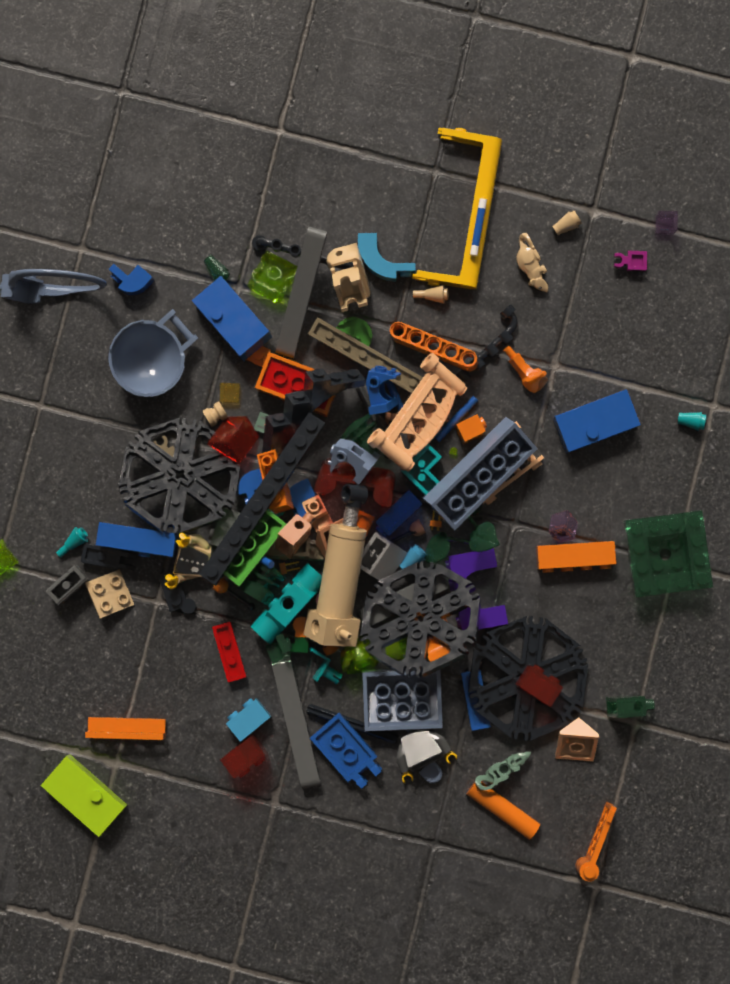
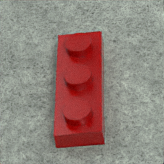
(229, 652)

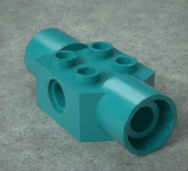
(275, 620)

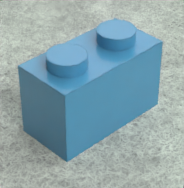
(248, 719)

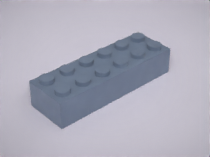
(480, 473)

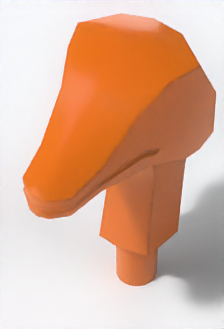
(531, 378)

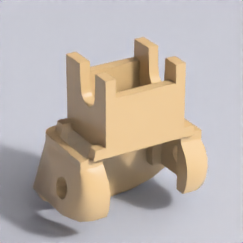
(351, 283)

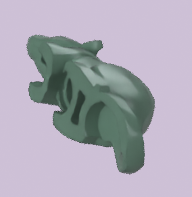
(499, 771)

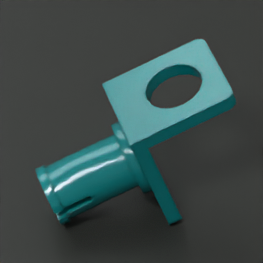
(324, 669)

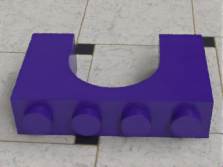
(464, 565)

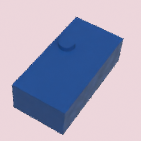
(232, 318)
(596, 421)
(137, 539)

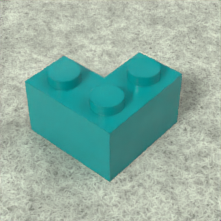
(420, 474)

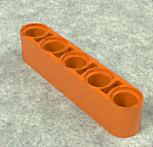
(427, 339)

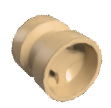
(213, 415)

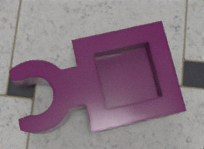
(634, 260)

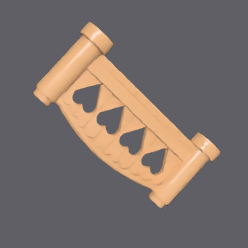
(390, 441)

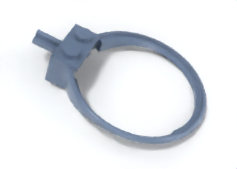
(25, 288)

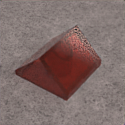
(234, 438)

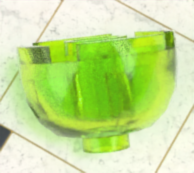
(355, 659)

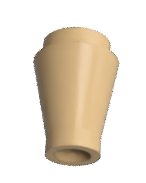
(567, 223)

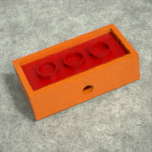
(285, 376)

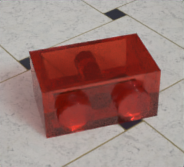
(539, 685)

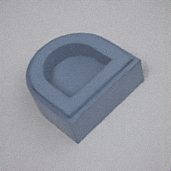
(431, 773)

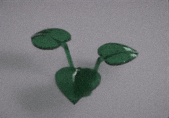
(481, 540)

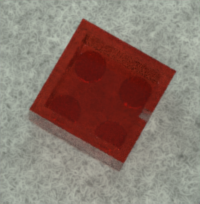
(243, 756)

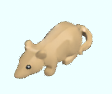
(527, 260)

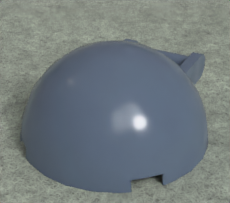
(149, 356)

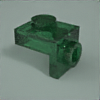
(279, 649)

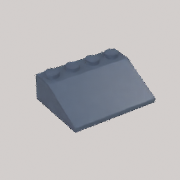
(401, 701)

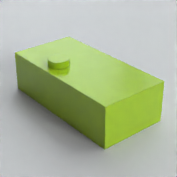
(84, 795)

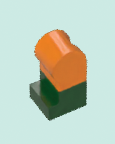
(301, 642)

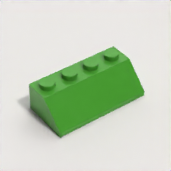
(255, 547)

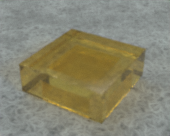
(229, 392)

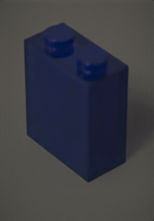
(397, 514)

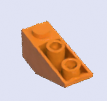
(283, 501)

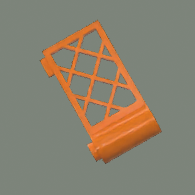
(586, 865)

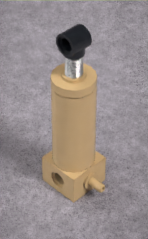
(333, 619)

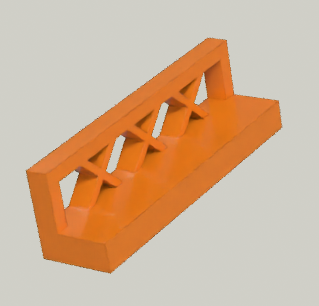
(126, 728)

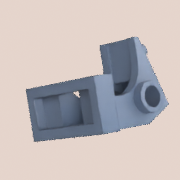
(354, 455)

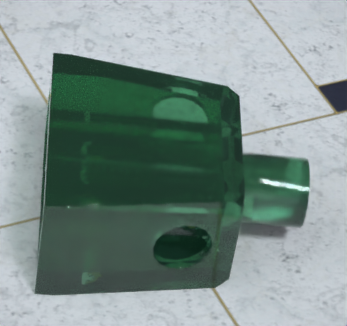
(628, 706)

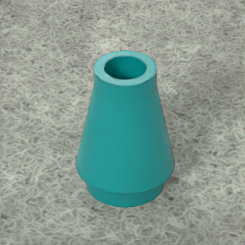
(692, 420)

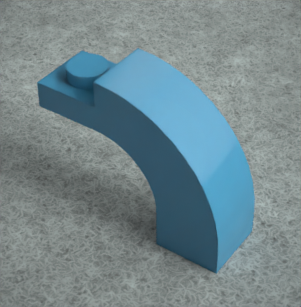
(376, 264)

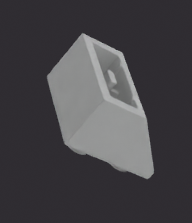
(381, 557)

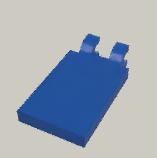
(346, 750)

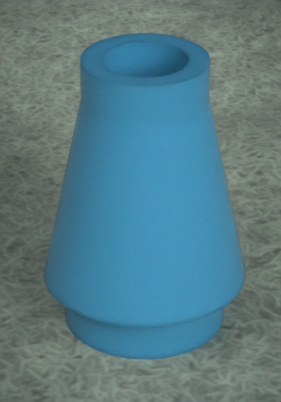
(414, 555)

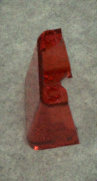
(379, 478)

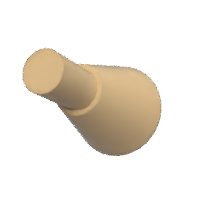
(436, 294)

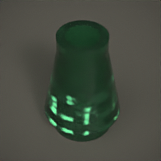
(216, 268)

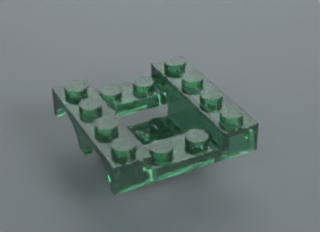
(687, 553)

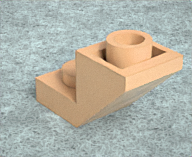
(318, 511)

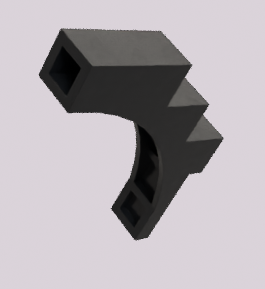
(317, 389)

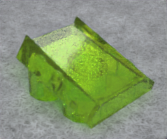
(272, 277)

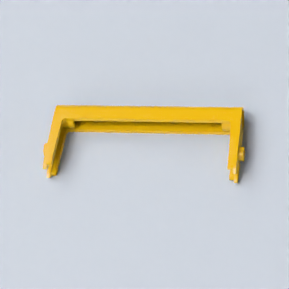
(484, 189)

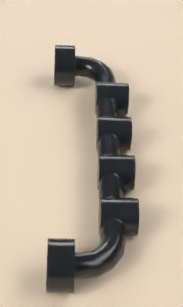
(260, 243)
(492, 349)

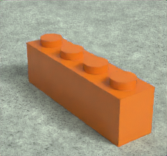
(576, 555)

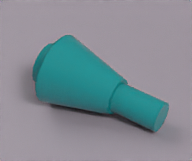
(75, 539)

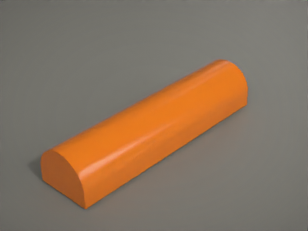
(504, 810)

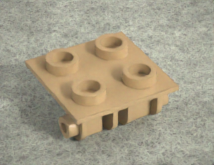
(109, 594)

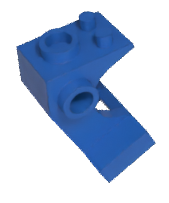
(379, 399)

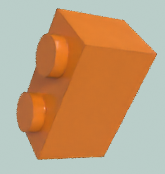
(471, 429)

